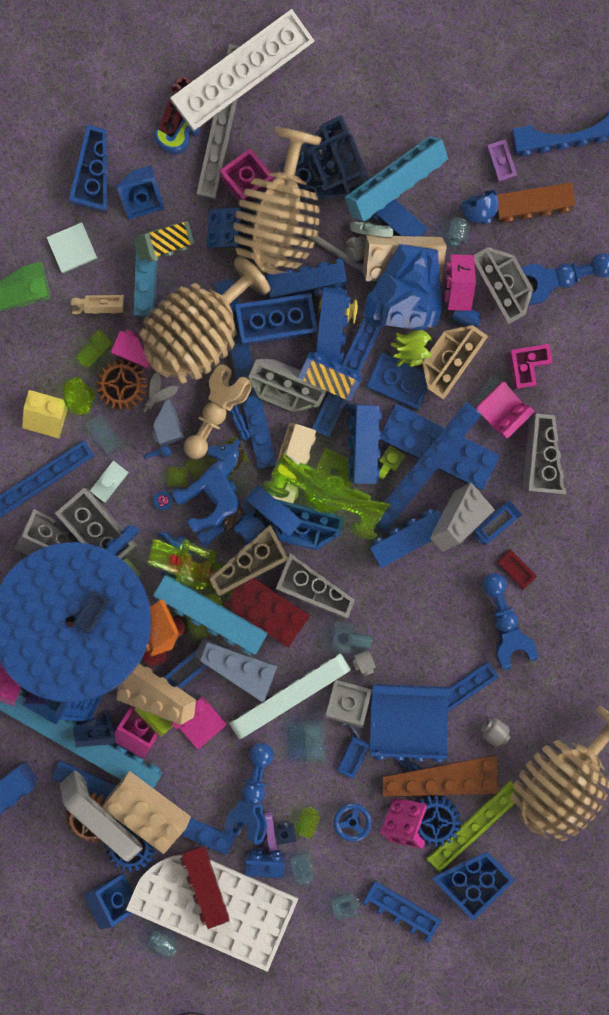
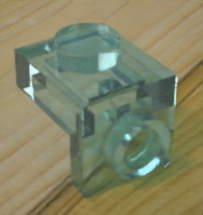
(302, 868)

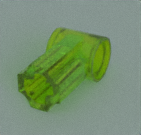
(94, 349)

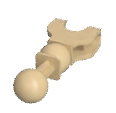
(214, 412)

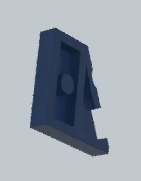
(94, 732)

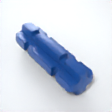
(239, 423)

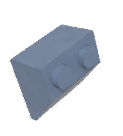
(167, 425)

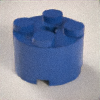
(250, 526)

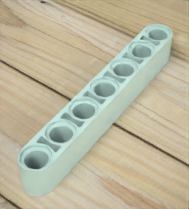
(290, 696)

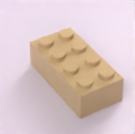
(380, 249)
(146, 812)

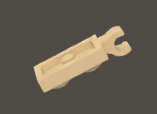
(99, 304)

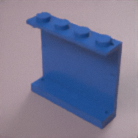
(409, 722)

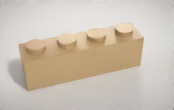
(297, 446)

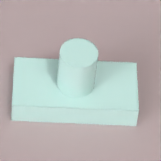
(109, 481)

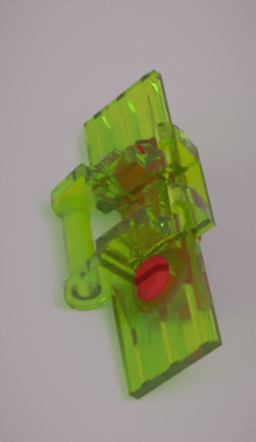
(179, 563)

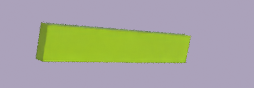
(473, 827)

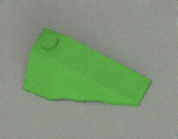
(24, 287)

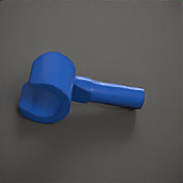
(164, 450)

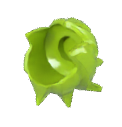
(412, 347)

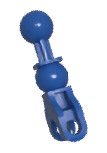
(563, 276)
(507, 623)
(249, 809)

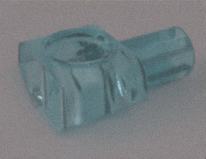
(354, 639)

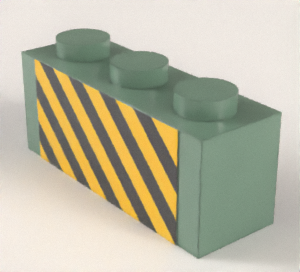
(163, 241)

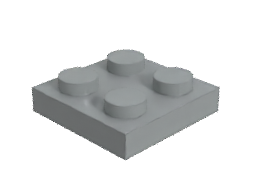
(348, 703)

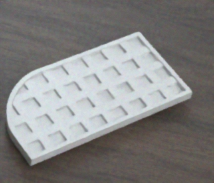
(255, 910)

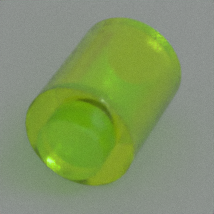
(308, 822)

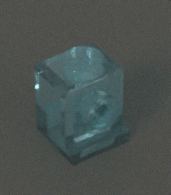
(342, 912)

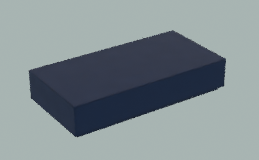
(92, 612)

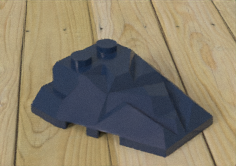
(333, 166)

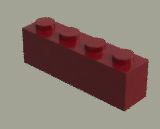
(206, 887)

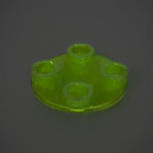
(78, 396)

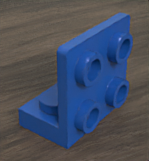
(221, 228)
(265, 864)

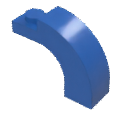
(273, 510)

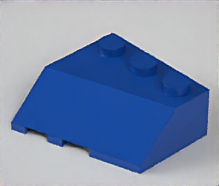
(475, 883)

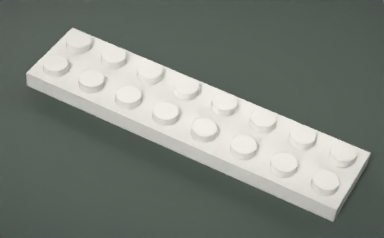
(242, 70)

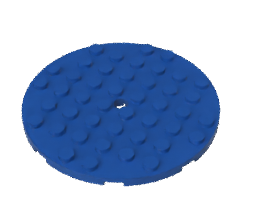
(65, 660)

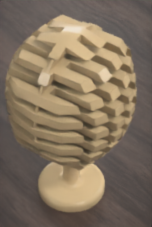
(279, 213)
(196, 326)
(563, 786)

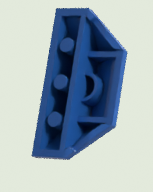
(314, 530)

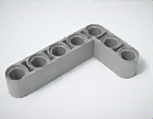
(94, 817)

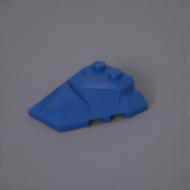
(408, 290)

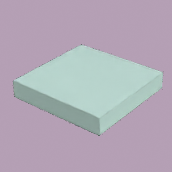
(72, 247)

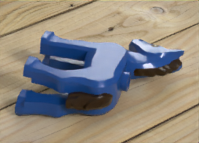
(219, 490)

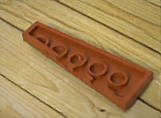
(456, 778)

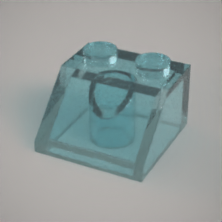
(306, 740)

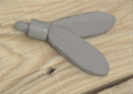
(155, 395)

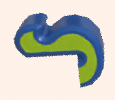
(179, 142)

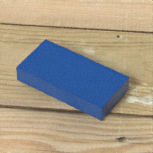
(353, 757)

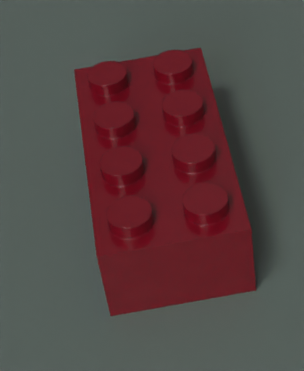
(268, 610)

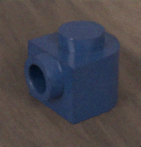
(285, 833)

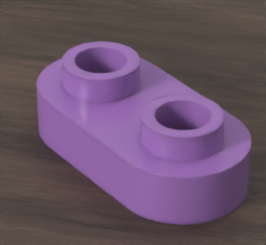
(270, 839)

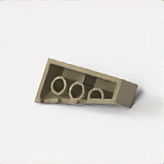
(254, 559)

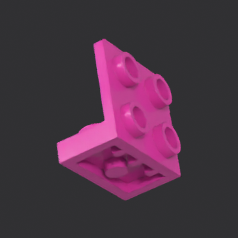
(504, 410)
(203, 725)
(403, 823)

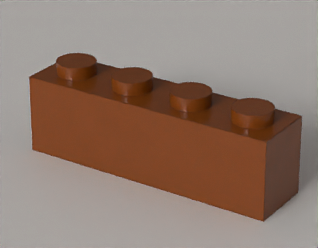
(535, 202)

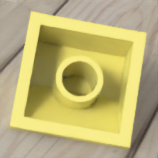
(44, 414)

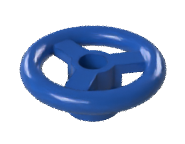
(354, 815)

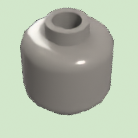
(495, 732)

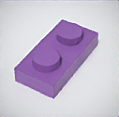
(501, 161)

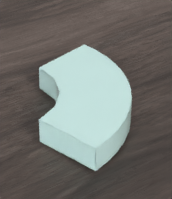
(371, 229)

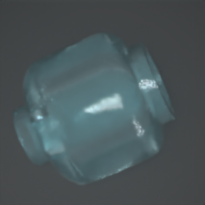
(456, 231)
(163, 943)

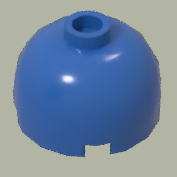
(480, 207)

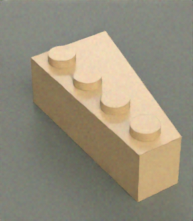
(156, 696)

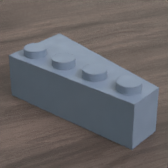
(244, 670)

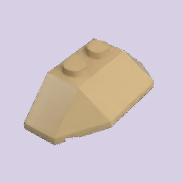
(451, 357)

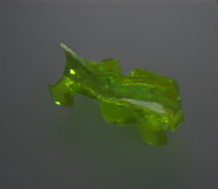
(327, 492)

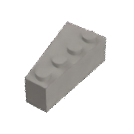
(310, 587)

